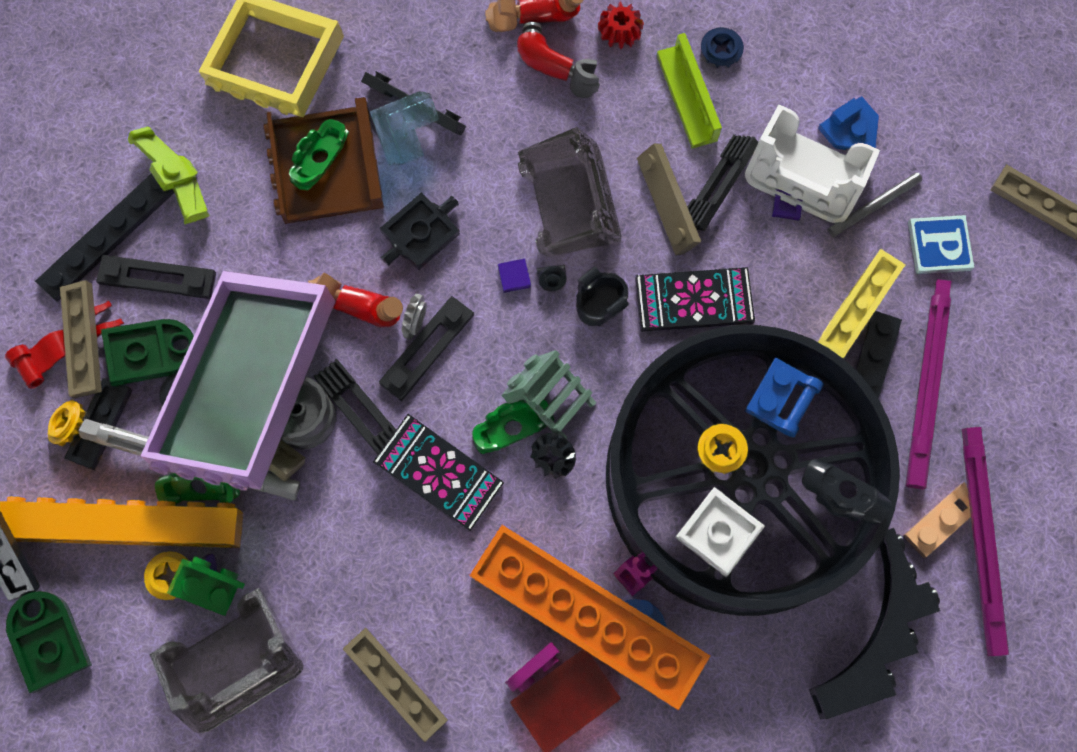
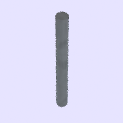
(875, 204)

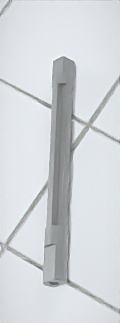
(135, 443)

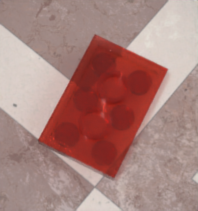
(565, 700)

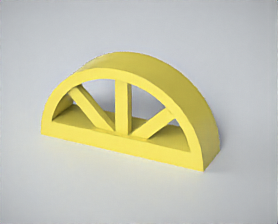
(861, 303)

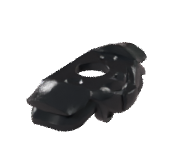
(825, 480)

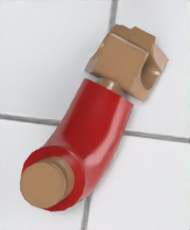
(504, 13)
(362, 304)

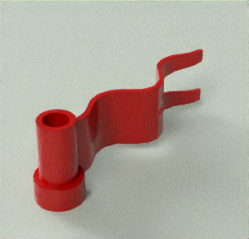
(47, 352)

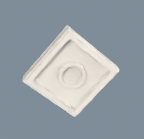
(720, 532)

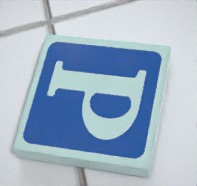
(940, 244)

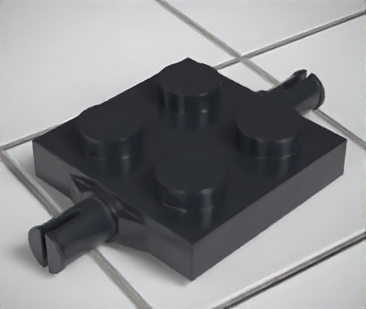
(420, 231)

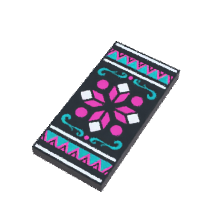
(694, 299)
(438, 472)

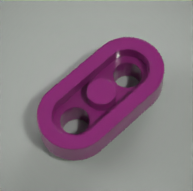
(523, 677)

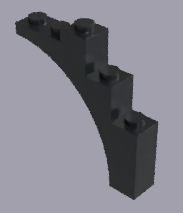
(866, 676)

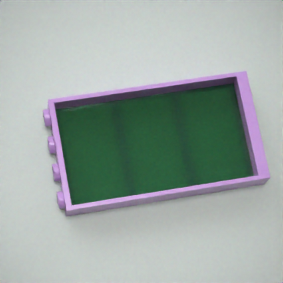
(239, 380)

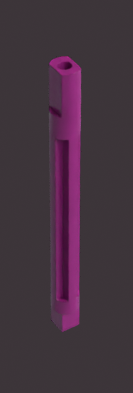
(929, 387)
(984, 542)

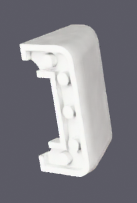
(808, 170)

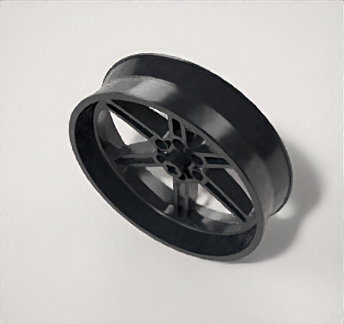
(872, 437)

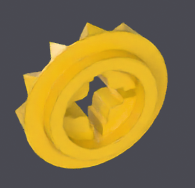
(65, 423)
(723, 434)
(156, 568)

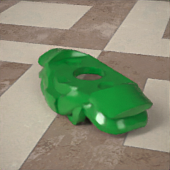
(328, 138)
(491, 434)
(178, 489)

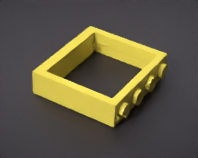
(285, 16)

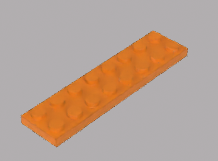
(590, 617)

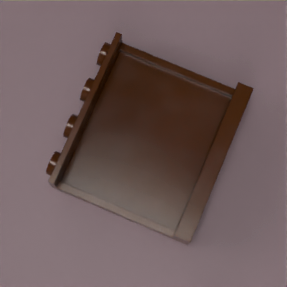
(349, 182)

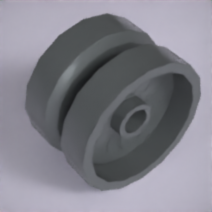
(311, 417)

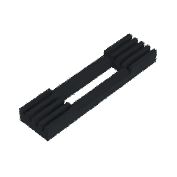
(381, 84)
(736, 152)
(116, 272)
(399, 378)
(335, 381)

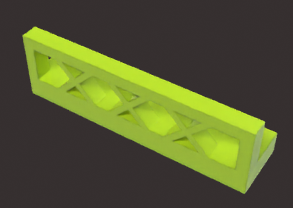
(689, 93)

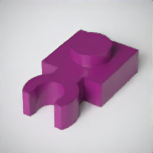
(635, 573)

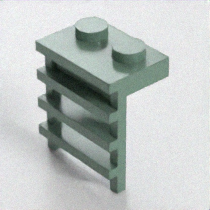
(538, 380)

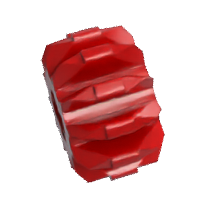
(611, 23)

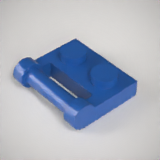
(775, 391)

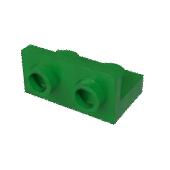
(205, 587)

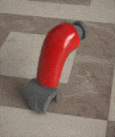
(540, 57)

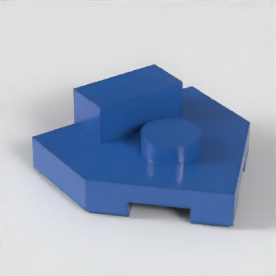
(851, 124)

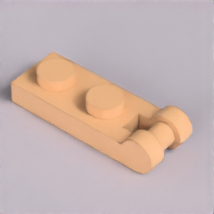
(939, 522)

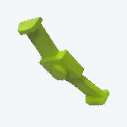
(172, 173)

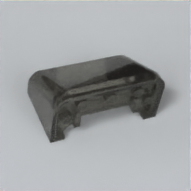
(570, 193)
(228, 666)

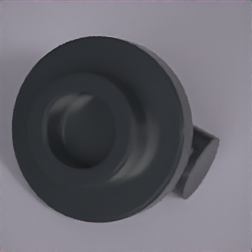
(552, 277)

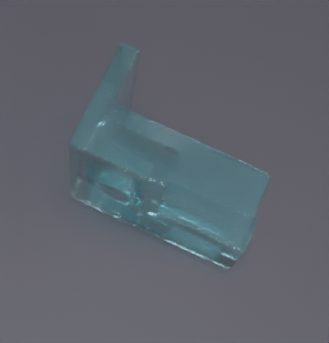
(397, 126)

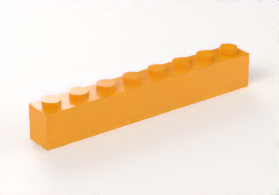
(123, 524)

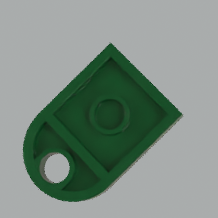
(144, 350)
(47, 644)

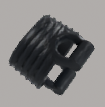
(600, 297)

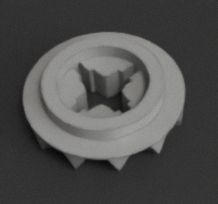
(414, 316)

